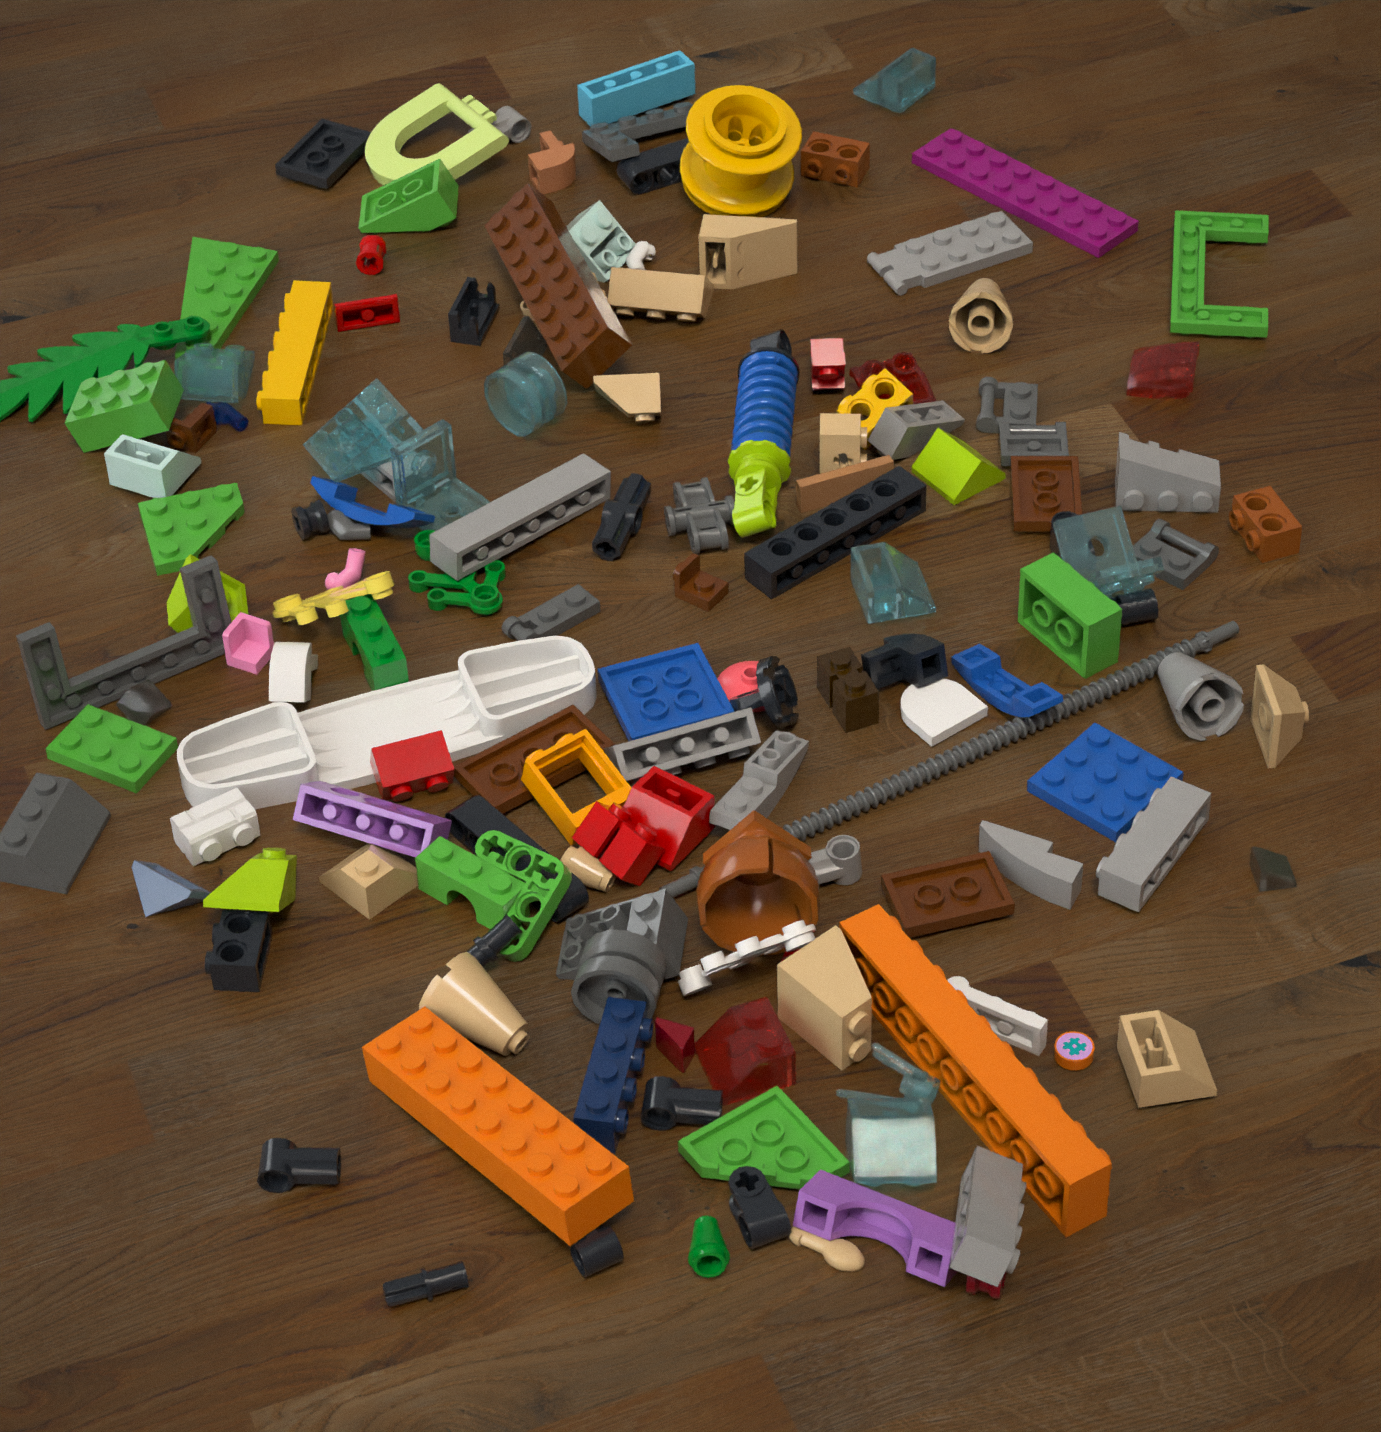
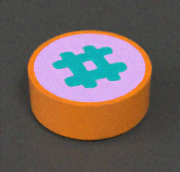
(1074, 1050)

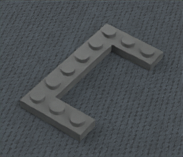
(615, 139)
(62, 698)

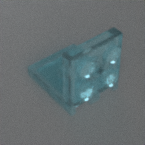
(434, 485)
(1118, 565)

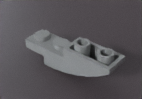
(763, 780)

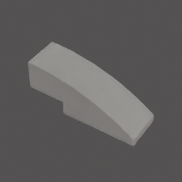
(1031, 864)

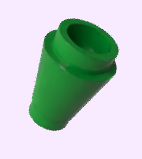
(708, 1249)

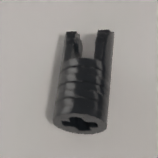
(1137, 606)

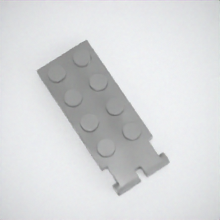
(951, 252)

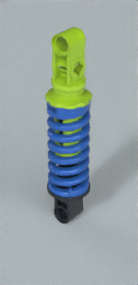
(762, 431)

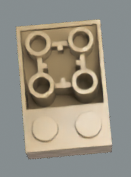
(746, 249)

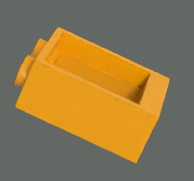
(562, 753)

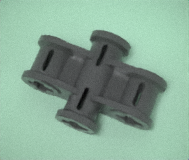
(699, 515)

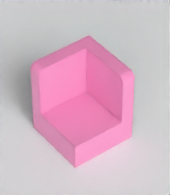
(248, 643)

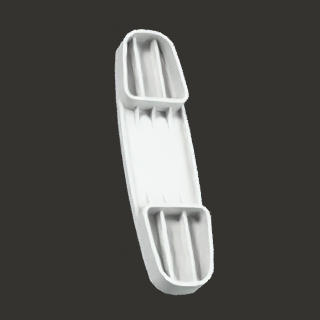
(475, 707)

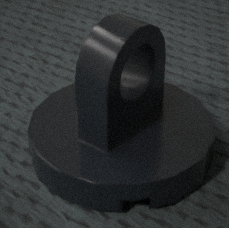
(774, 692)

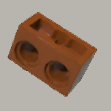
(835, 159)
(1265, 524)

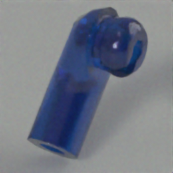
(226, 414)

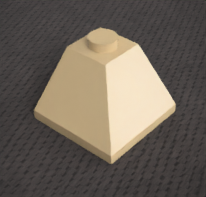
(632, 394)
(1276, 715)
(371, 879)

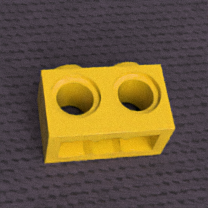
(867, 401)

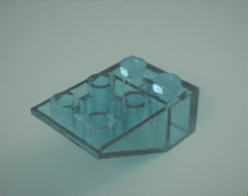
(362, 433)

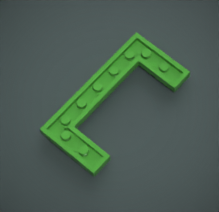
(1188, 272)

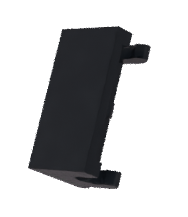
(472, 313)

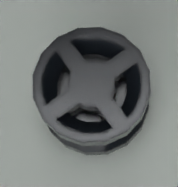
(310, 519)

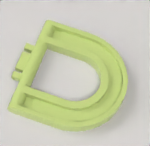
(460, 157)

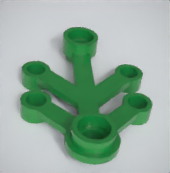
(480, 598)

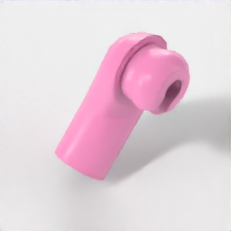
(351, 573)

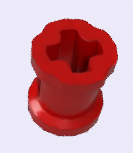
(374, 260)

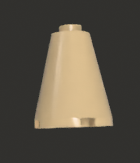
(981, 318)
(476, 1006)

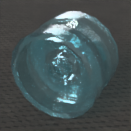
(525, 394)

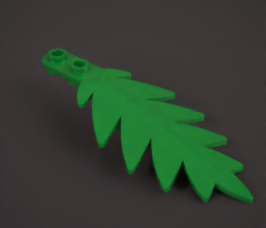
(95, 357)

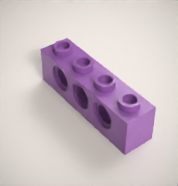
(368, 818)

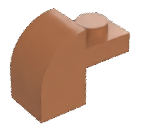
(552, 166)

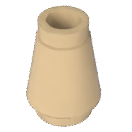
(588, 869)

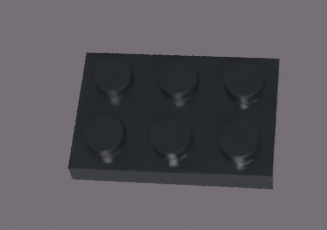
(323, 154)

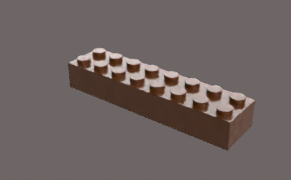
(557, 286)

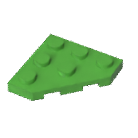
(188, 523)
(767, 1136)

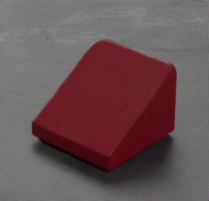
(675, 1042)

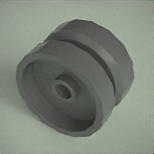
(618, 967)

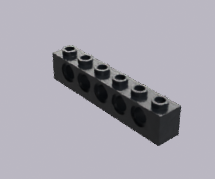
(832, 531)

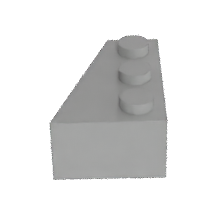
(1164, 480)

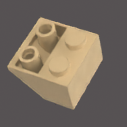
(1162, 1059)

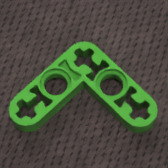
(536, 886)

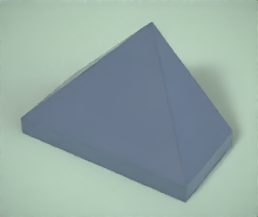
(163, 889)

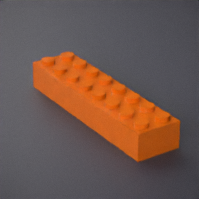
(499, 1125)

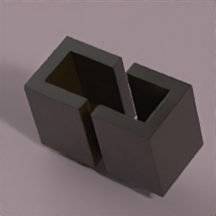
(847, 689)

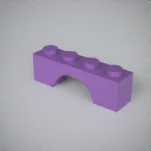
(842, 1208)

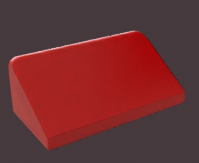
(367, 313)

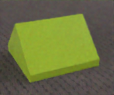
(955, 468)

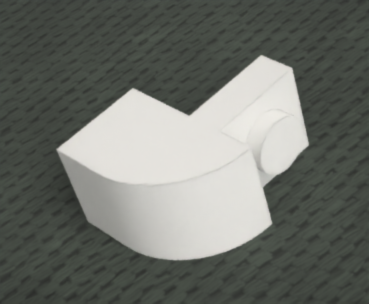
(291, 671)

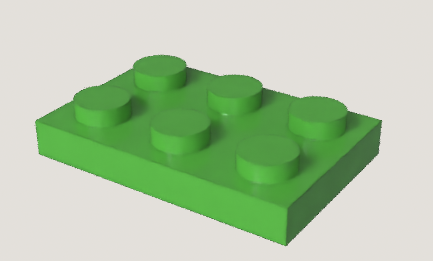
(112, 748)

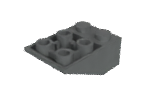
(649, 915)

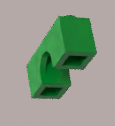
(373, 639)

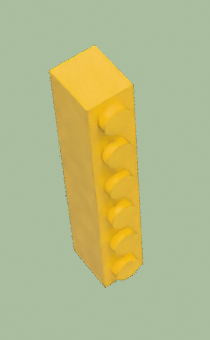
(295, 353)

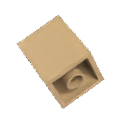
(826, 999)

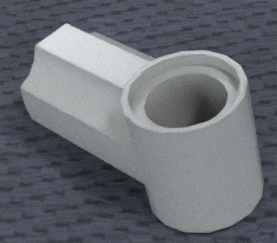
(511, 124)
(838, 861)

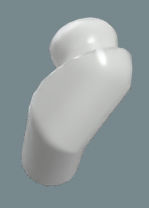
(640, 252)

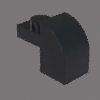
(906, 657)

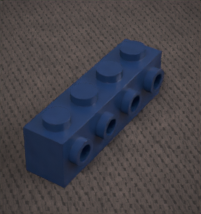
(613, 1071)

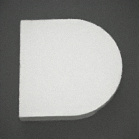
(940, 710)

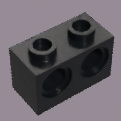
(239, 950)

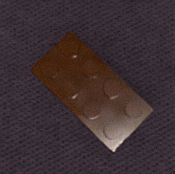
(499, 769)

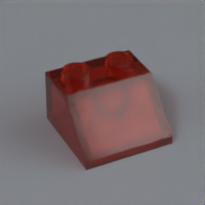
(747, 1052)

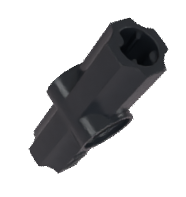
(621, 517)

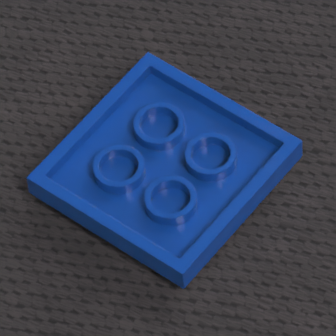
(663, 691)
(1102, 781)

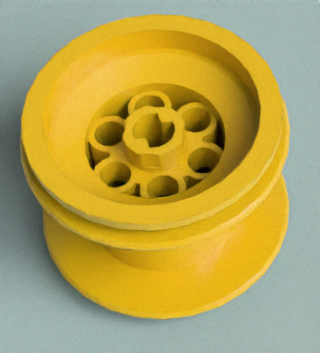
(740, 151)

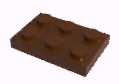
(1042, 489)
(947, 894)

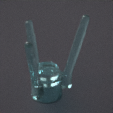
(914, 1084)

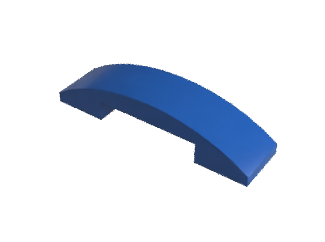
(343, 497)
(984, 673)

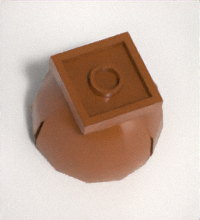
(756, 884)

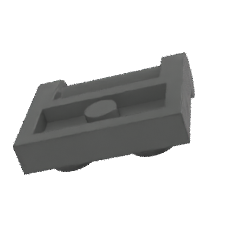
(1019, 404)
(1032, 440)
(1179, 567)

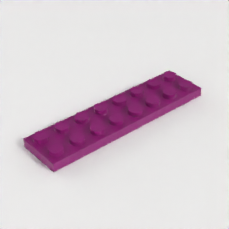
(1025, 192)

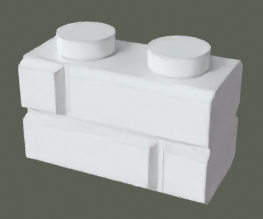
(215, 827)

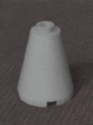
(1200, 696)

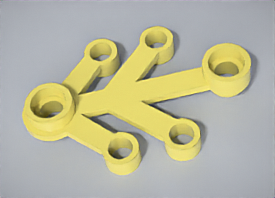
(332, 600)

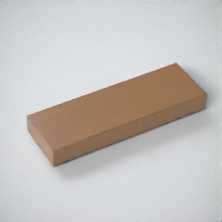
(833, 485)

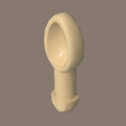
(837, 1252)

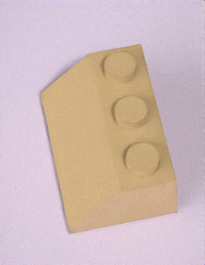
(659, 294)

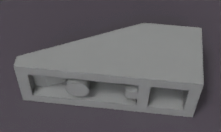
(909, 428)

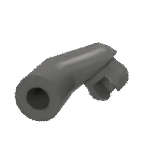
(345, 528)

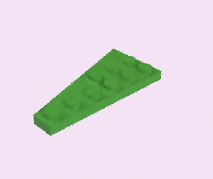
(222, 285)

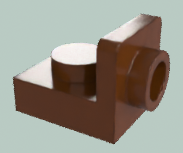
(194, 430)
(698, 586)

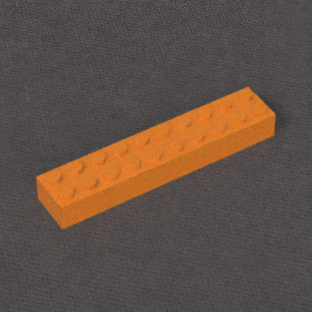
(979, 1073)

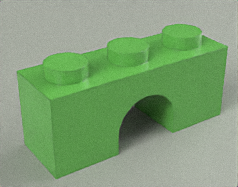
(450, 870)

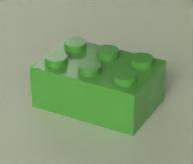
(124, 403)
(1069, 615)

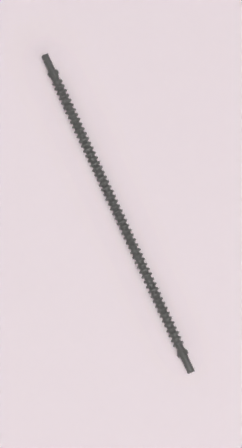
(985, 743)

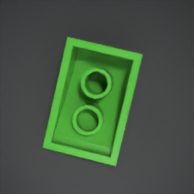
(412, 202)

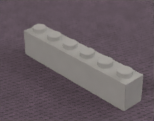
(519, 516)

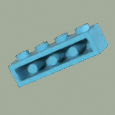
(637, 89)

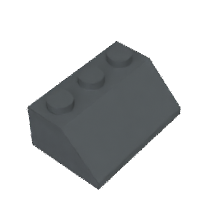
(50, 834)

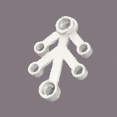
(795, 937)

